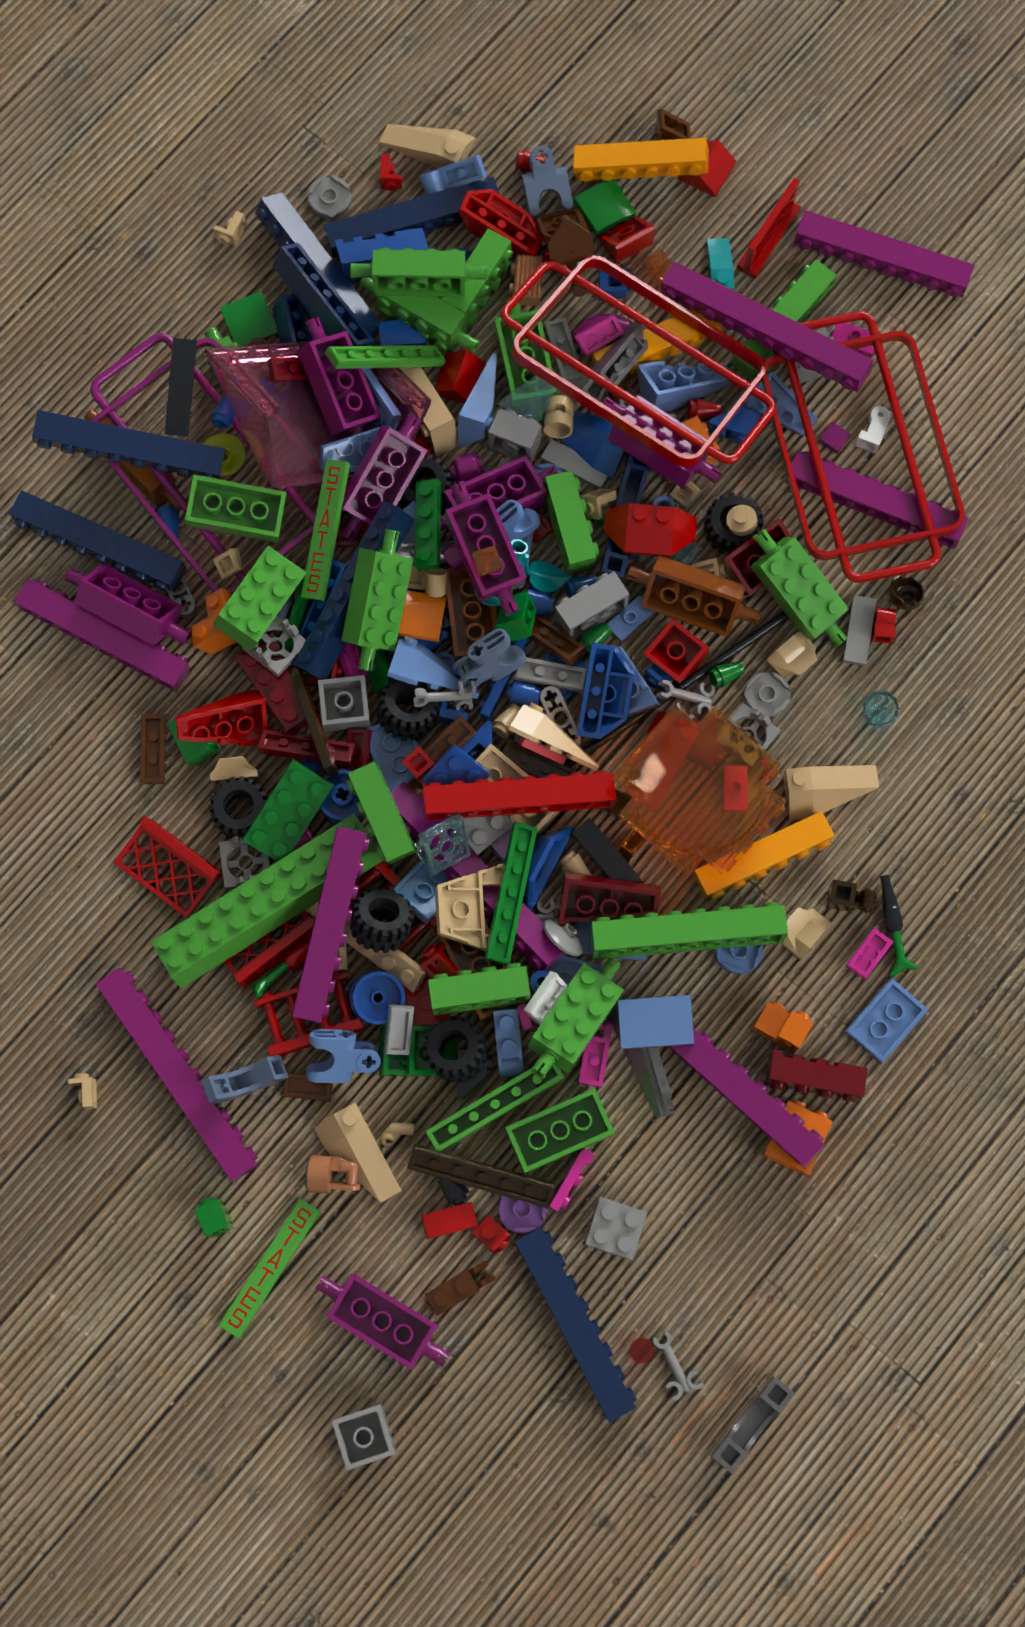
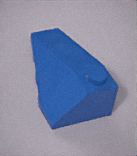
(592, 443)

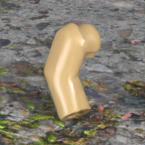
(394, 1131)

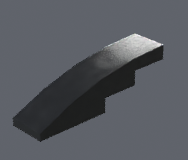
(180, 386)
(604, 853)

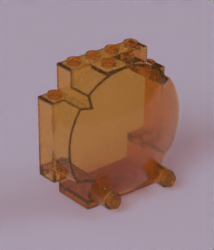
(699, 788)

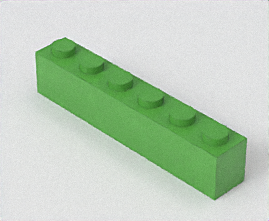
(796, 304)
(492, 1107)

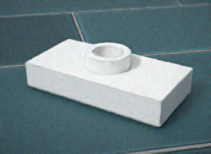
(545, 997)

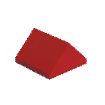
(719, 167)
(627, 238)
(459, 375)

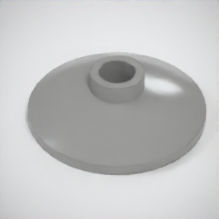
(563, 937)

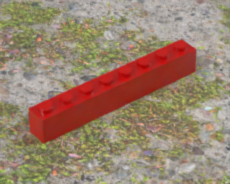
(519, 796)

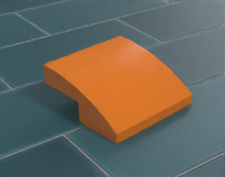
(422, 616)

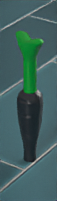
(894, 924)

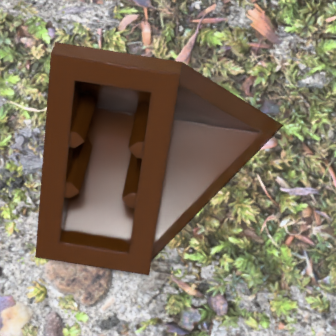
(671, 127)

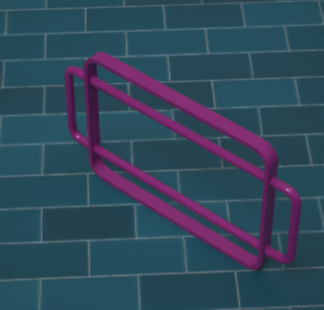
(109, 411)

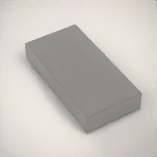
(398, 1029)

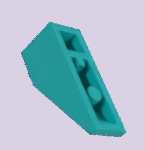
(720, 262)

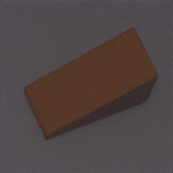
(631, 846)

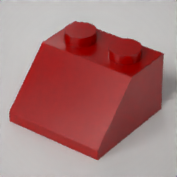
(677, 651)

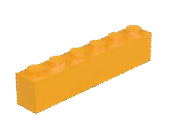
(641, 159)
(658, 347)
(767, 854)

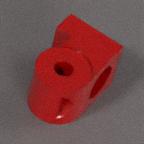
(884, 625)

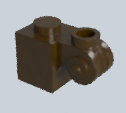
(844, 897)

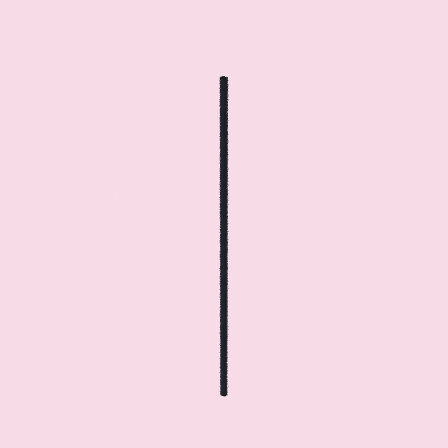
(687, 682)

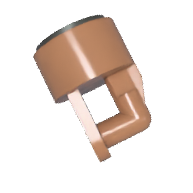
(321, 1170)

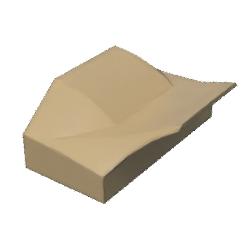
(793, 656)
(233, 767)
(804, 930)

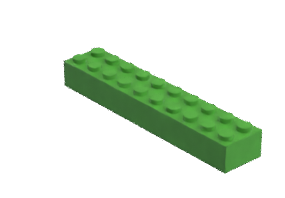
(253, 908)

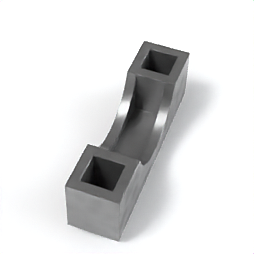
(751, 1423)

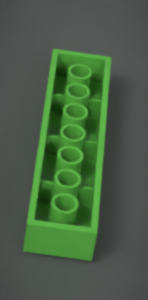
(688, 931)

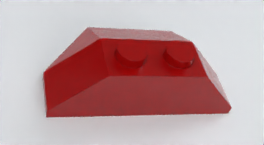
(492, 211)
(650, 529)

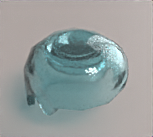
(881, 709)

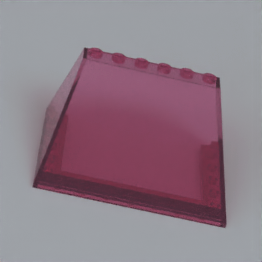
(285, 417)

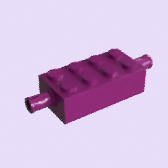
(339, 392)
(382, 474)
(679, 475)
(508, 482)
(476, 527)
(128, 604)
(382, 1321)

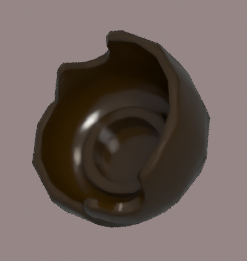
(906, 593)

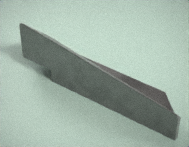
(617, 360)
(649, 1072)

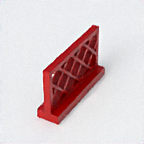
(771, 232)
(176, 848)
(272, 954)

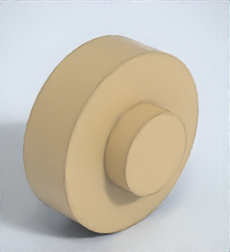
(741, 520)

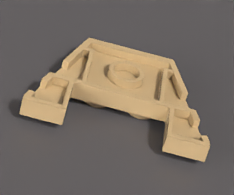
(462, 907)

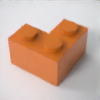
(204, 634)
(783, 1028)

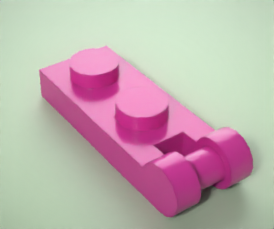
(595, 1058)
(572, 1180)

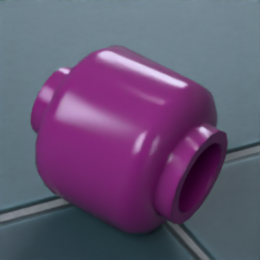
(466, 467)

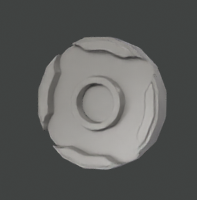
(329, 197)
(767, 693)

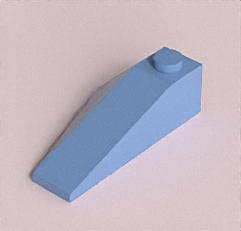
(675, 385)
(477, 411)
(417, 663)

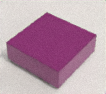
(834, 437)

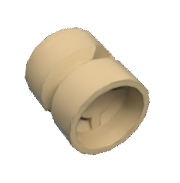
(559, 417)

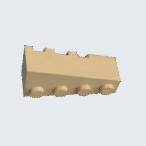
(438, 423)

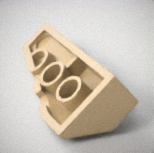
(430, 145)
(540, 728)
(502, 767)
(826, 787)
(351, 1139)

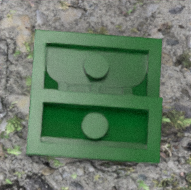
(604, 206)
(248, 319)

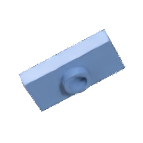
(629, 619)

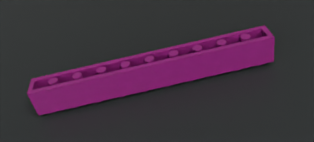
(766, 327)
(530, 932)
(177, 1074)

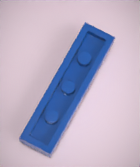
(498, 688)

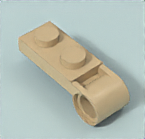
(431, 581)

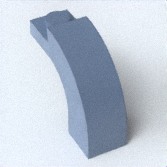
(245, 1080)

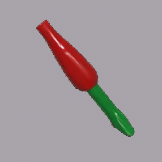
(293, 960)

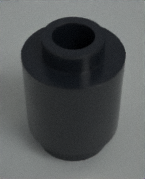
(453, 1191)

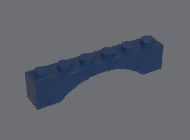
(630, 491)

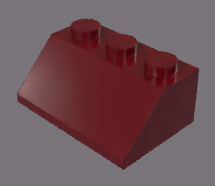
(744, 556)

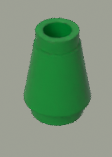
(595, 635)
(726, 673)

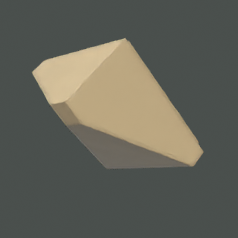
(686, 495)
(228, 563)

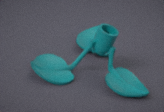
(543, 575)

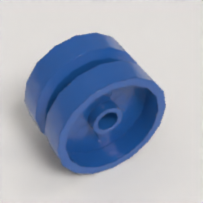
(333, 807)
(362, 996)

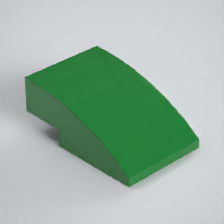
(415, 1063)

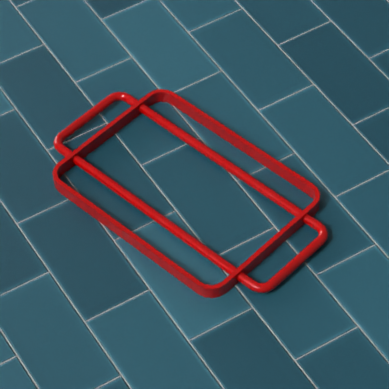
(606, 412)
(931, 533)

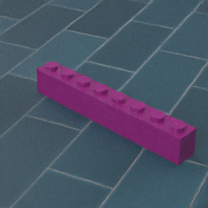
(883, 254)
(874, 498)
(101, 635)
(329, 924)
(751, 1099)

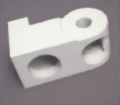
(877, 425)

